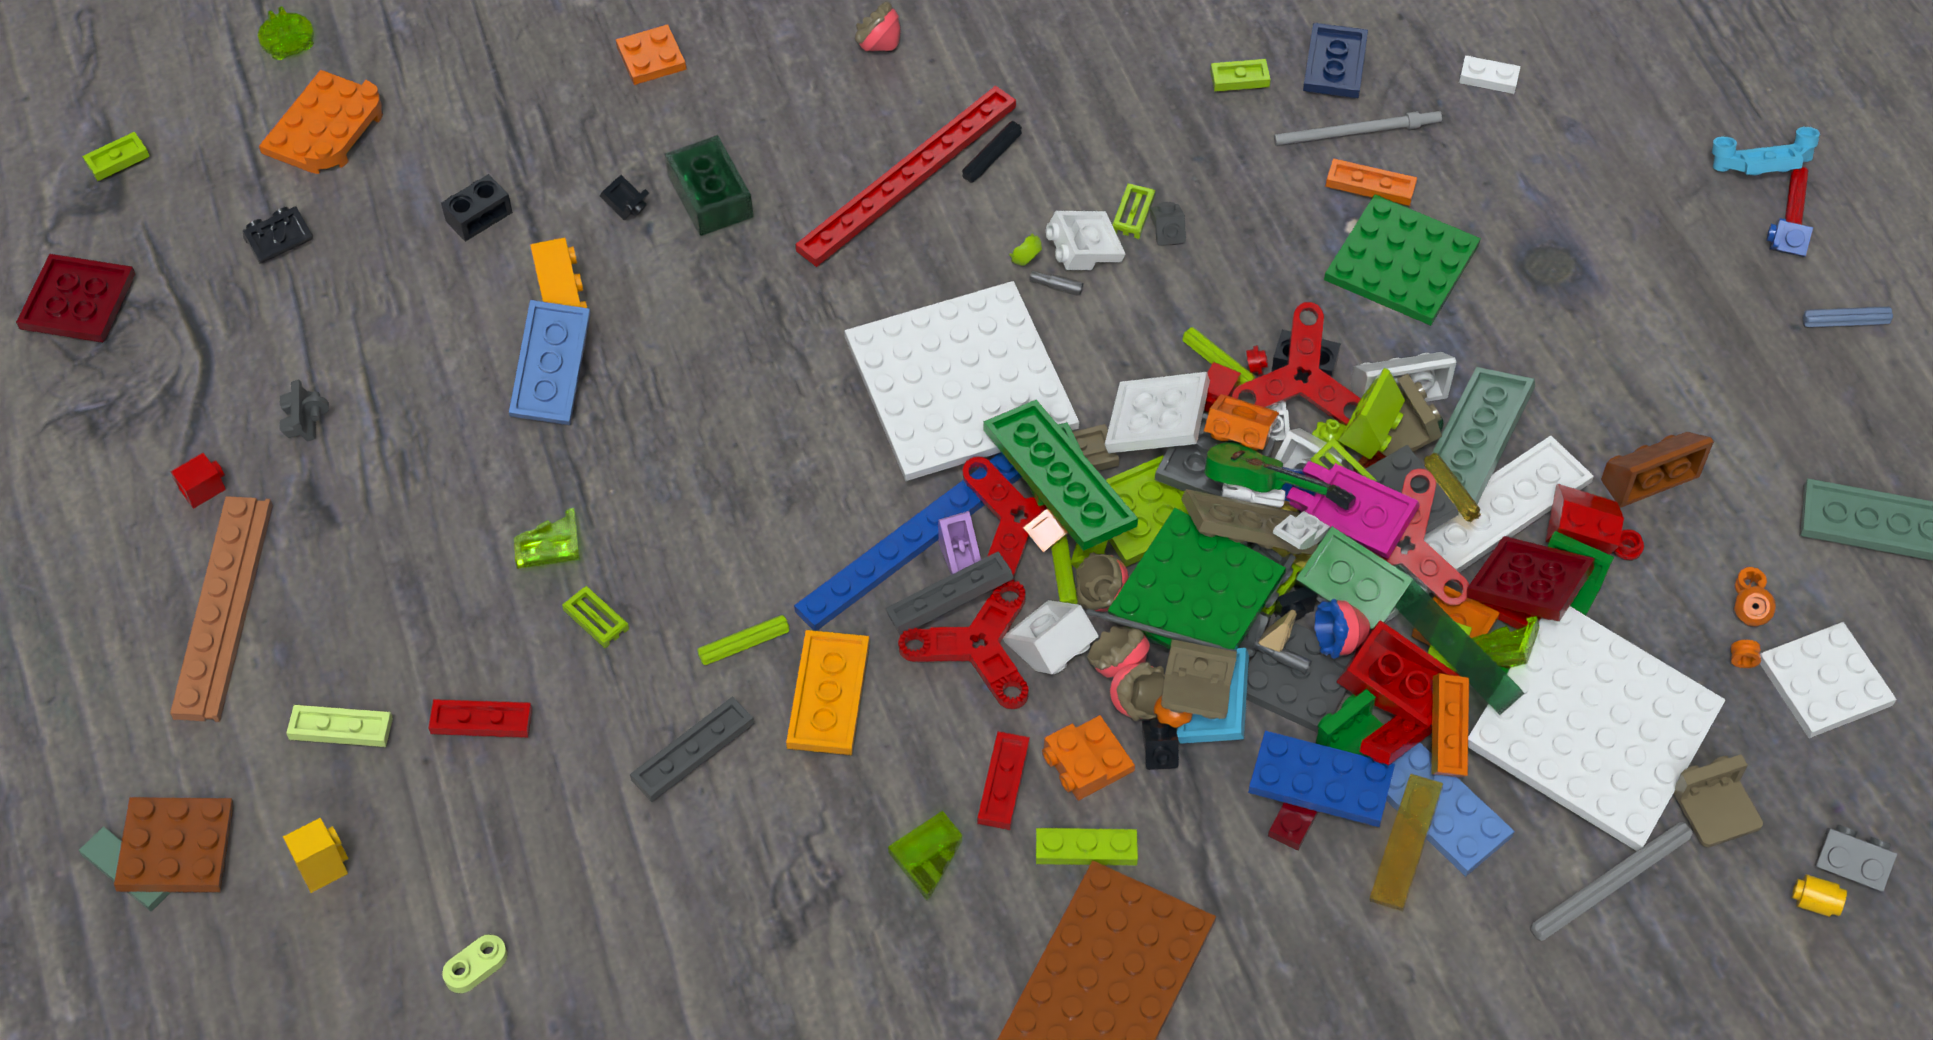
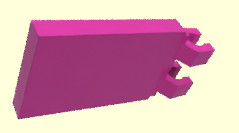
(1374, 519)

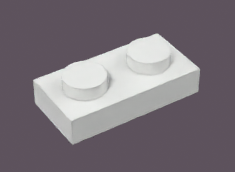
(1489, 74)

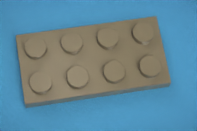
(1238, 520)

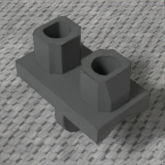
(304, 409)

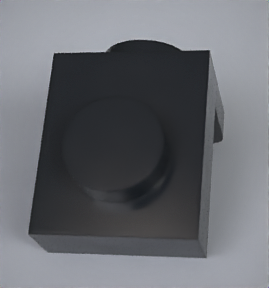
(624, 197)
(1300, 600)
(1160, 745)

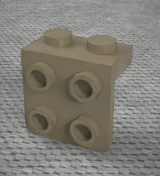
(1419, 421)
(1198, 679)
(1717, 801)

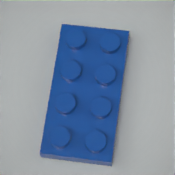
(1321, 778)

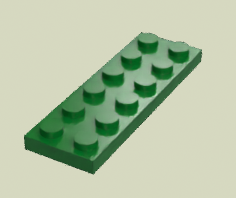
(1060, 474)

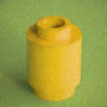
(1819, 896)

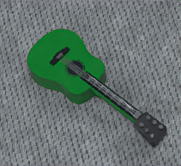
(1247, 468)

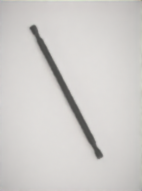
(1151, 629)

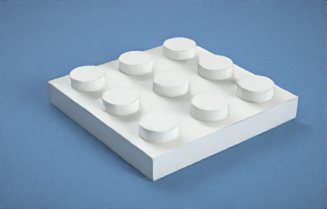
(1157, 412)
(1826, 679)

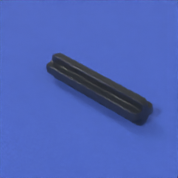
(991, 151)

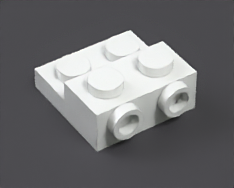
(1084, 239)

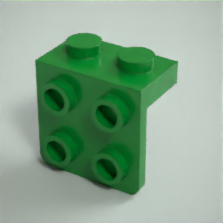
(1593, 584)
(1350, 724)

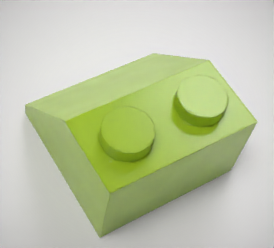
(1374, 417)

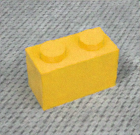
(317, 854)

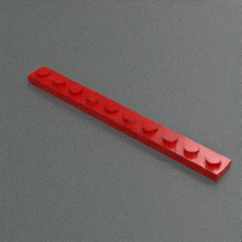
(905, 176)

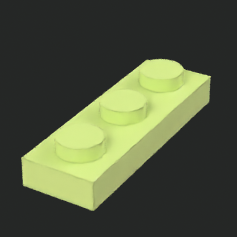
(339, 725)

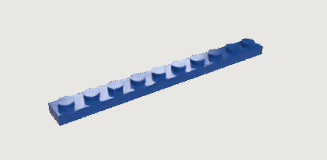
(893, 551)

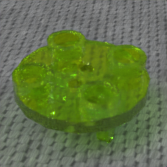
(285, 34)

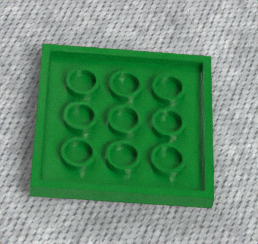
(1402, 259)
(1197, 585)

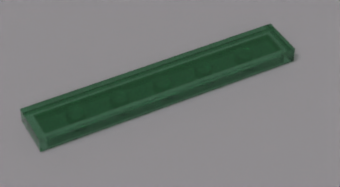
(1458, 648)

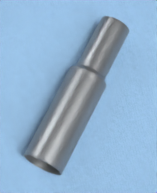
(1058, 283)
(1286, 657)

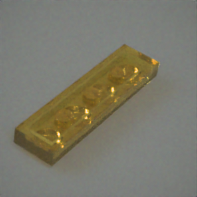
(1406, 842)

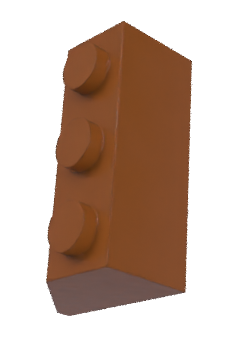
(1656, 467)

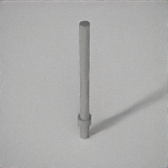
(1411, 120)

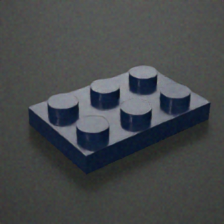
(1335, 60)

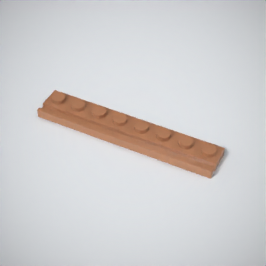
(221, 610)

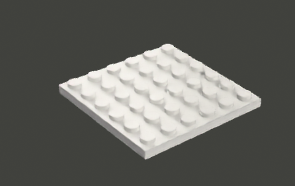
(951, 369)
(1598, 726)

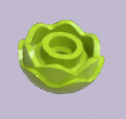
(1026, 251)

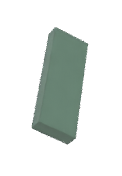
(104, 852)

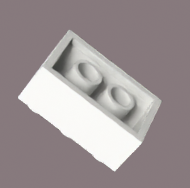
(1431, 370)

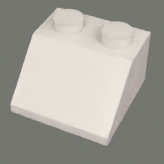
(1302, 446)
(1052, 636)

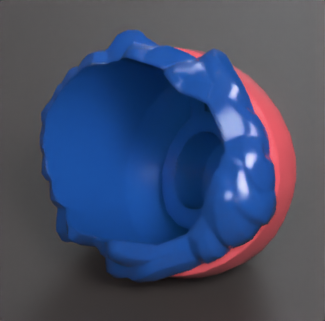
(1340, 628)

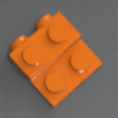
(1240, 422)
(1087, 757)

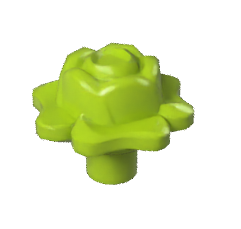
(1329, 430)

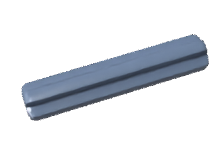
(1847, 316)

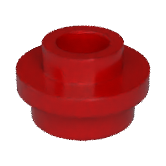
(1257, 360)
(1632, 539)

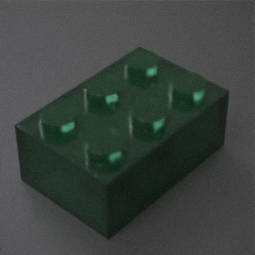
(709, 185)

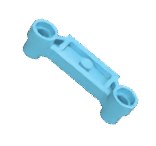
(1765, 159)

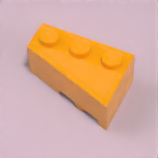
(555, 272)

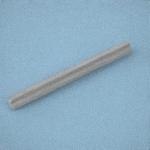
(1611, 881)

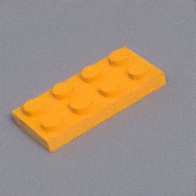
(828, 692)

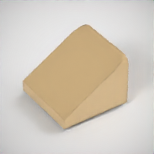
(1278, 633)

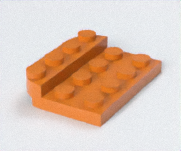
(323, 123)

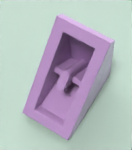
(958, 541)

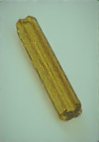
(1452, 487)

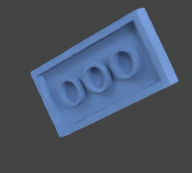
(549, 362)
(1463, 824)

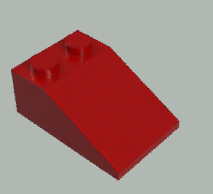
(1395, 674)

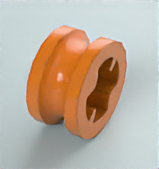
(1752, 574)
(1745, 653)

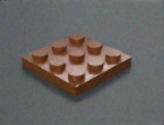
(174, 845)

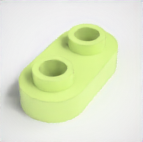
(476, 964)

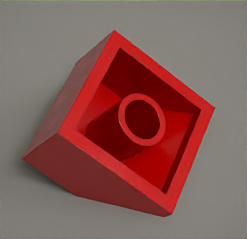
(1586, 518)

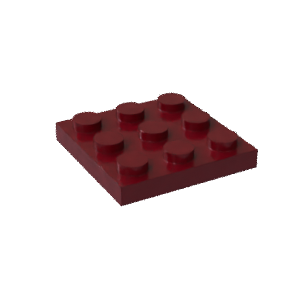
(76, 298)
(1531, 578)

